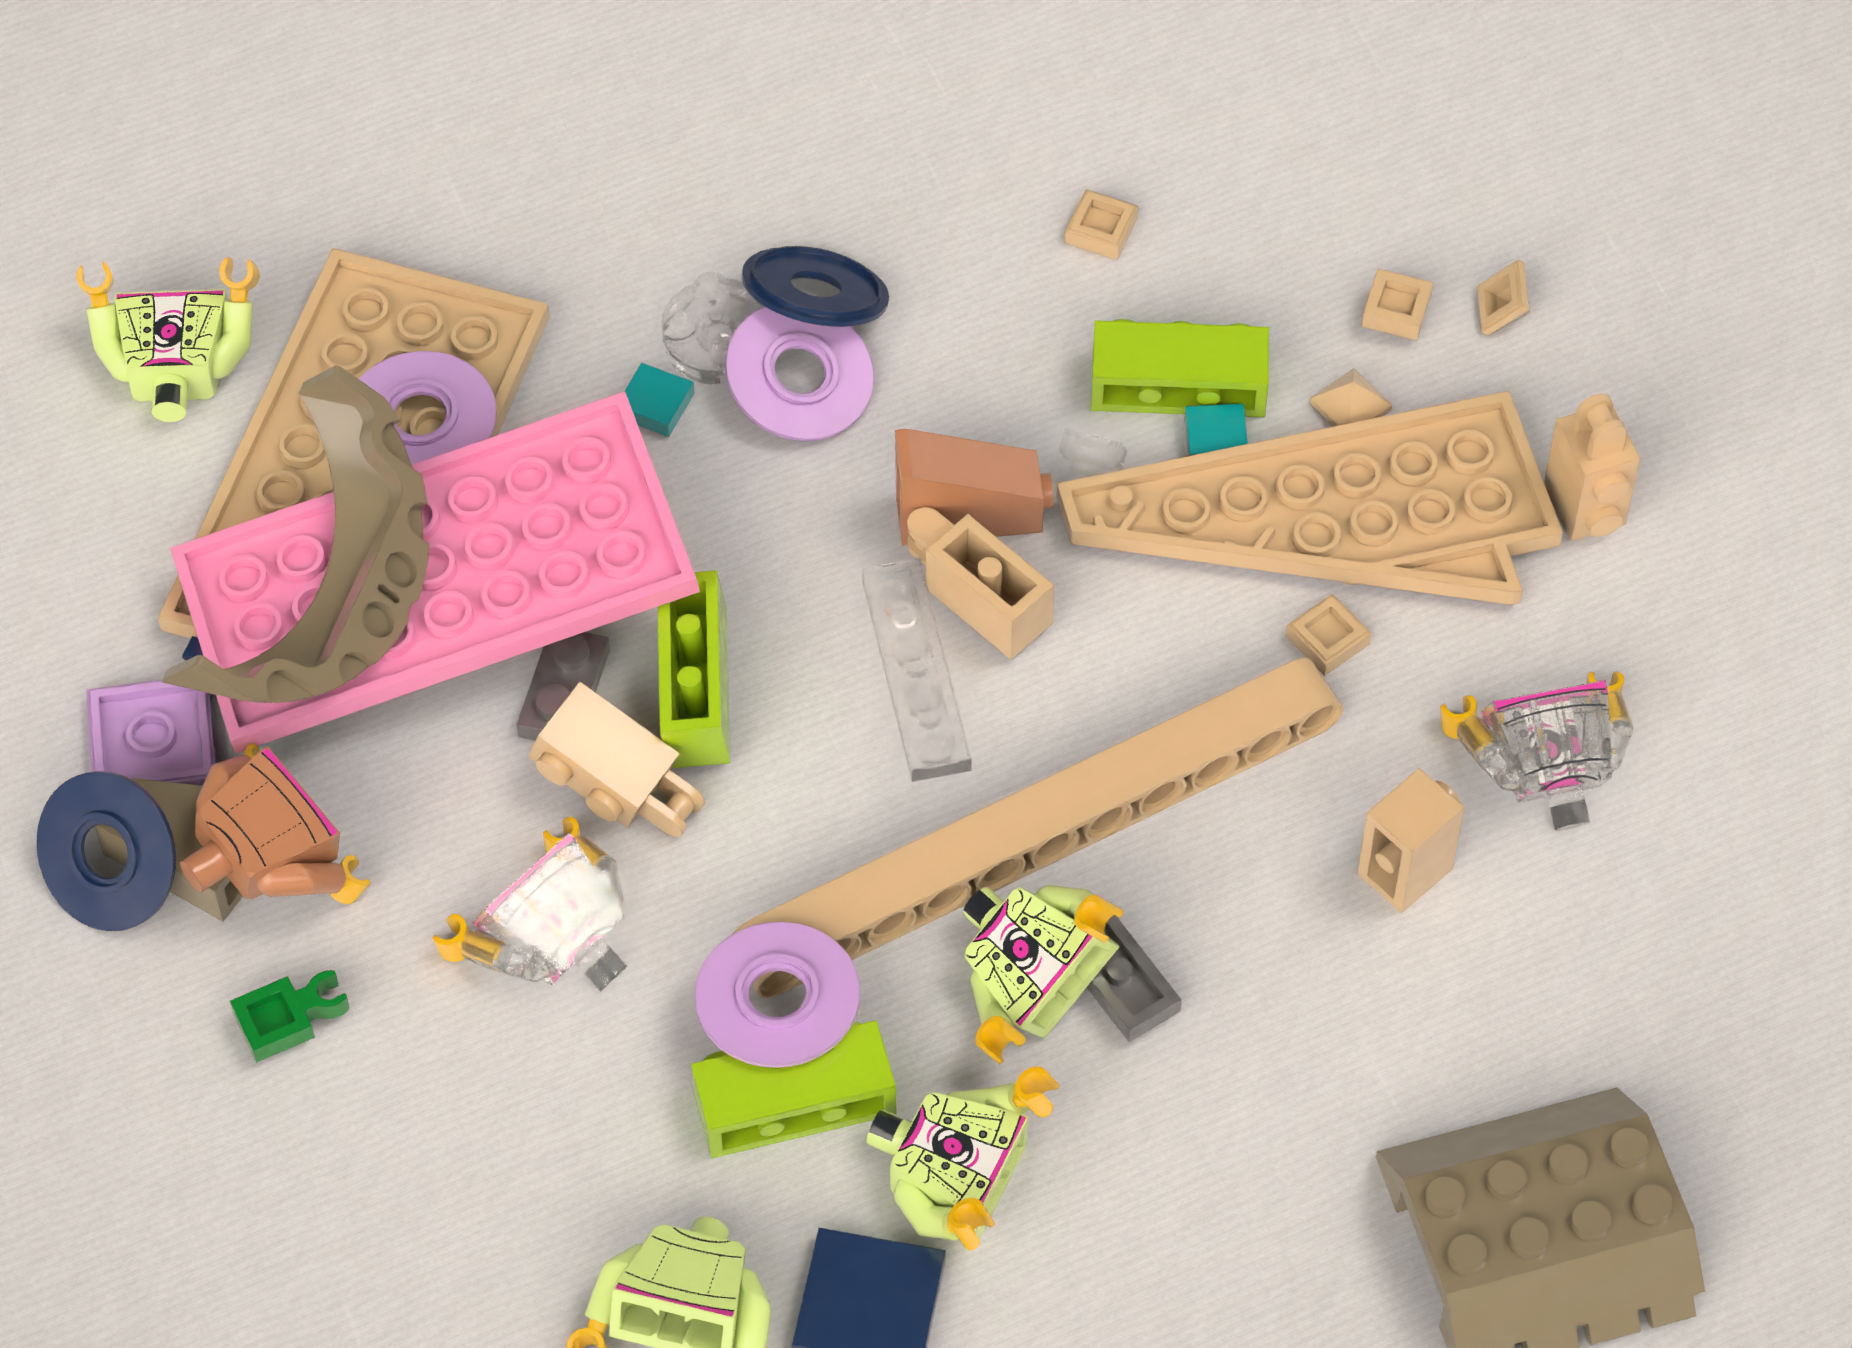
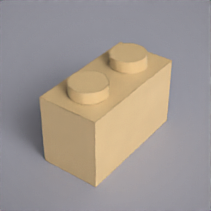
(1410, 839)

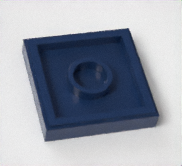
(868, 1293)

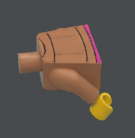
(266, 834)

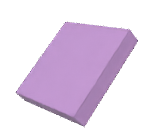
(152, 732)

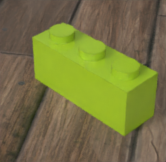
(1178, 365)
(695, 675)
(763, 1106)

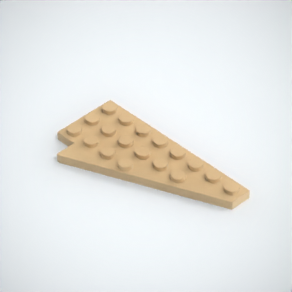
(1381, 502)

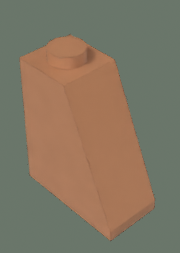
(972, 477)

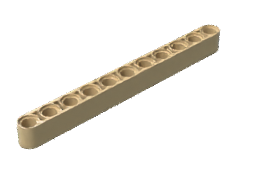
(1061, 814)

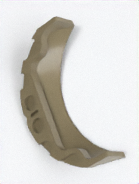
(373, 561)

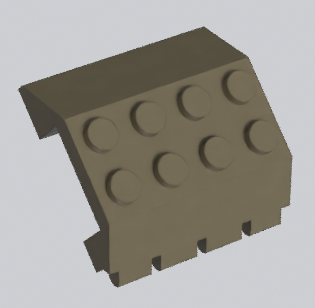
(1549, 1225)

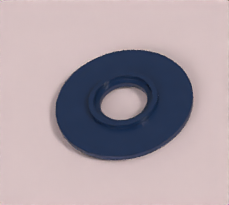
(769, 277)
(150, 845)

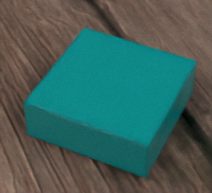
(658, 398)
(1214, 427)

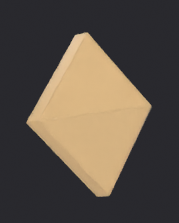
(1503, 298)
(1350, 400)

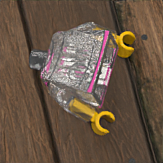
(1549, 743)
(549, 917)

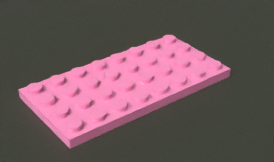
(524, 550)

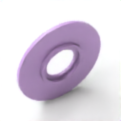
(452, 381)
(790, 414)
(788, 1040)

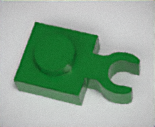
(280, 1017)

